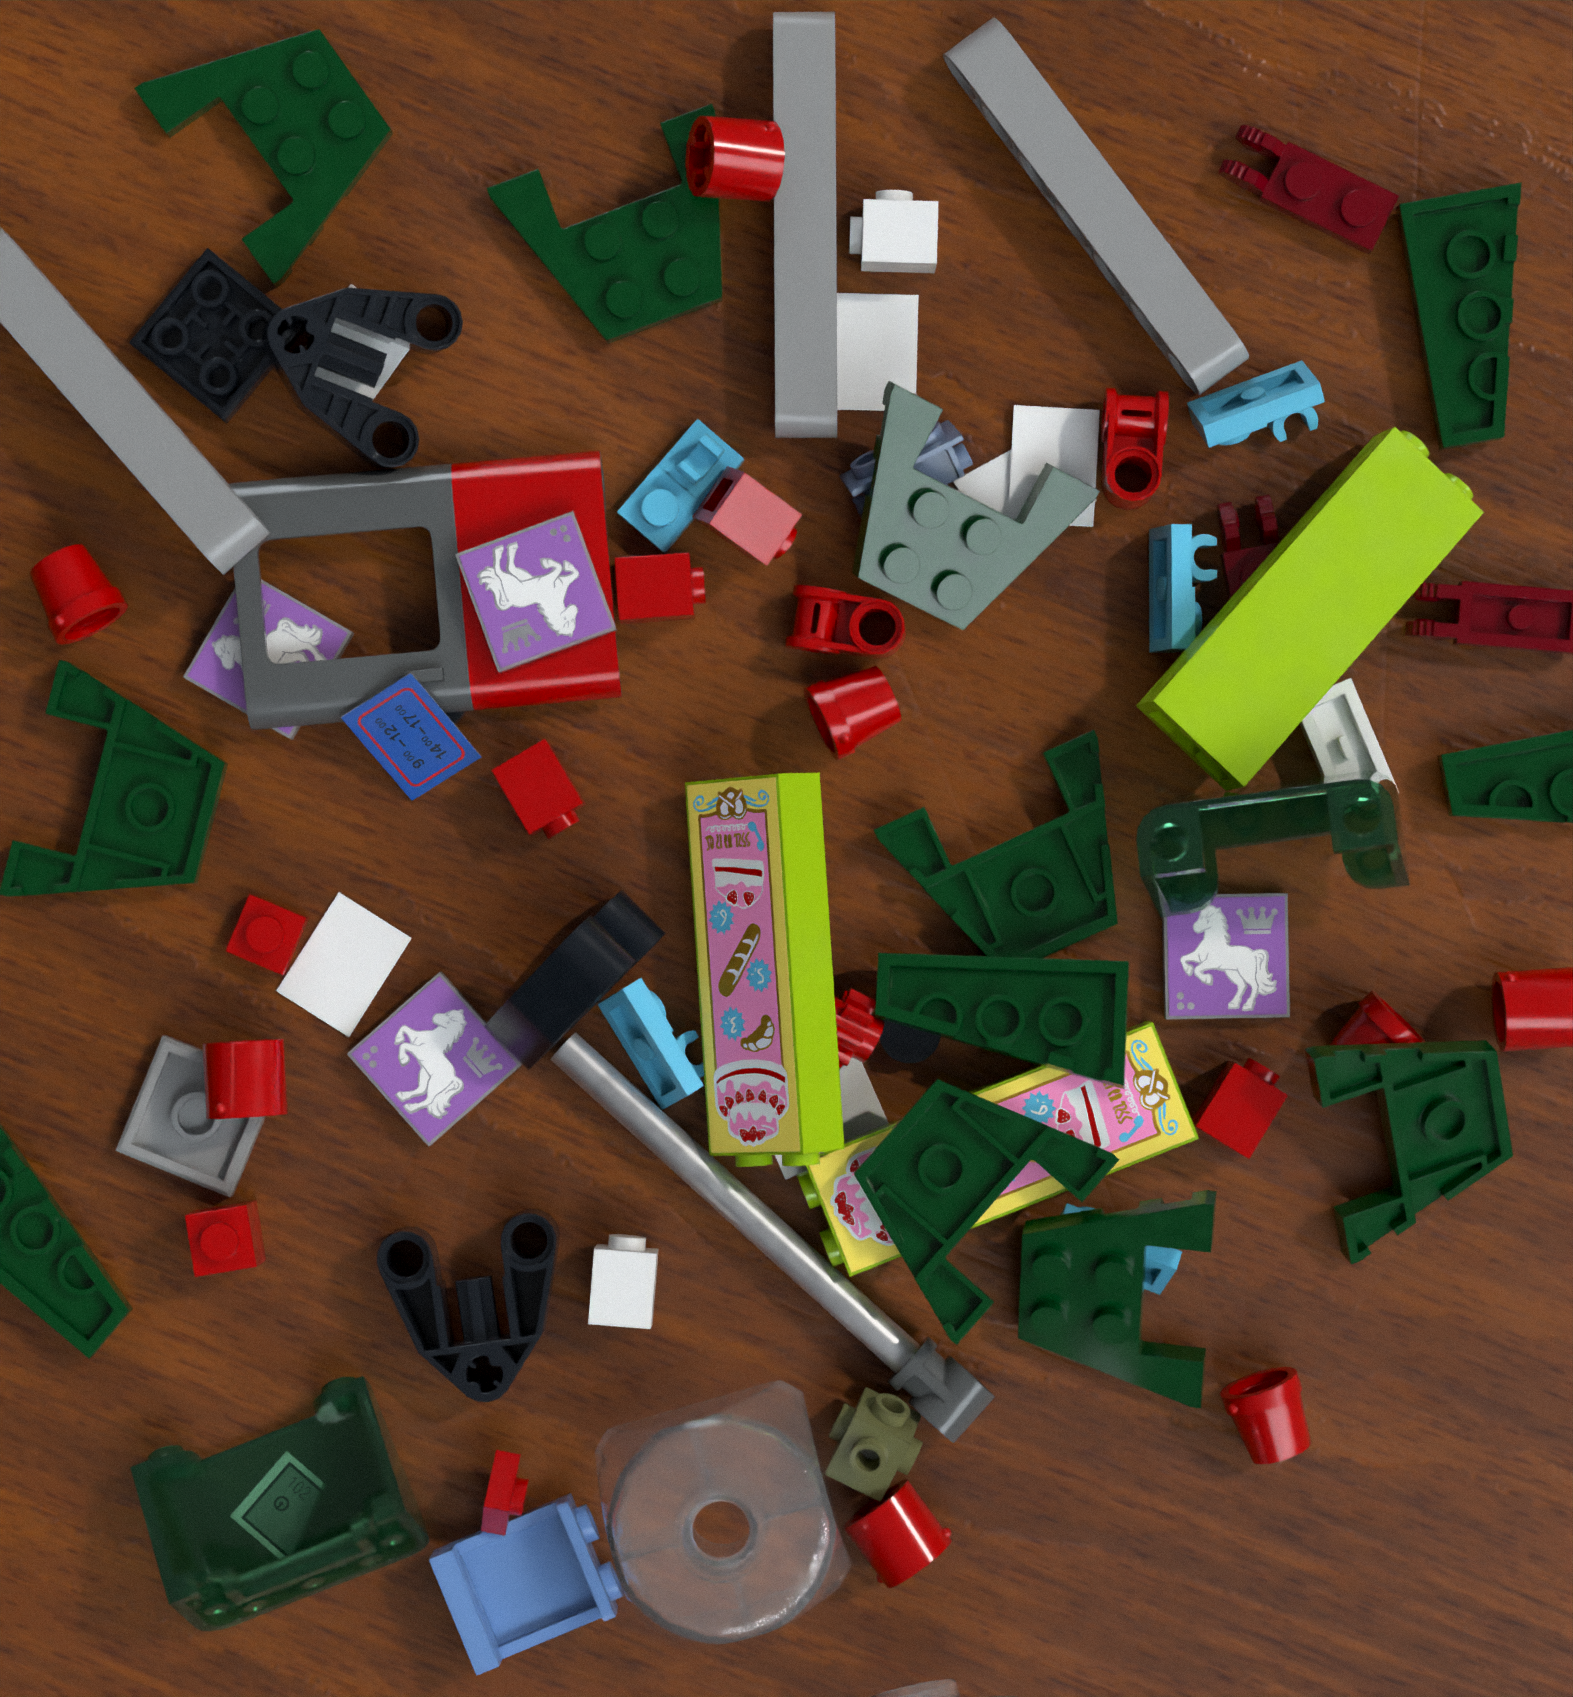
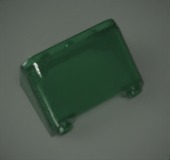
(280, 1511)

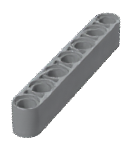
(1096, 206)
(805, 226)
(124, 413)

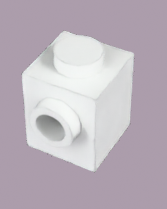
(896, 233)
(623, 1283)

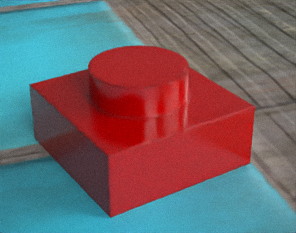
(267, 934)
(504, 1493)

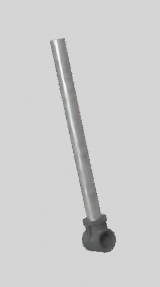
(938, 1386)

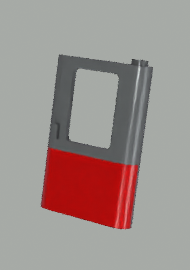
(461, 510)

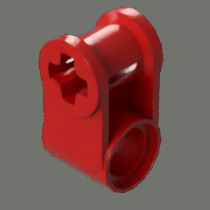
(1133, 434)
(840, 623)

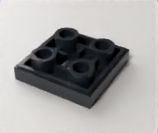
(212, 335)

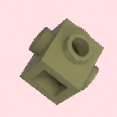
(873, 1443)

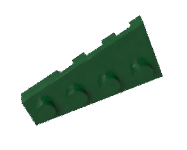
(1461, 291)
(1512, 780)
(1026, 1008)
(50, 1262)

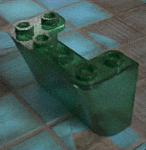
(1183, 833)

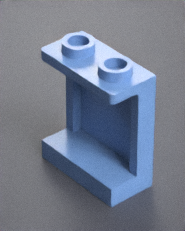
(526, 1584)

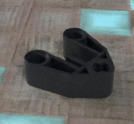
(378, 314)
(574, 979)
(426, 1313)

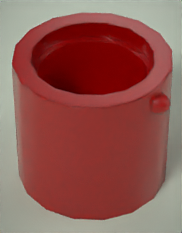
(734, 158)
(1533, 1009)
(245, 1078)
(898, 1534)

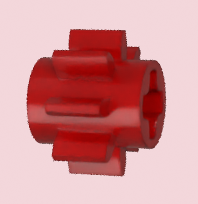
(856, 1027)

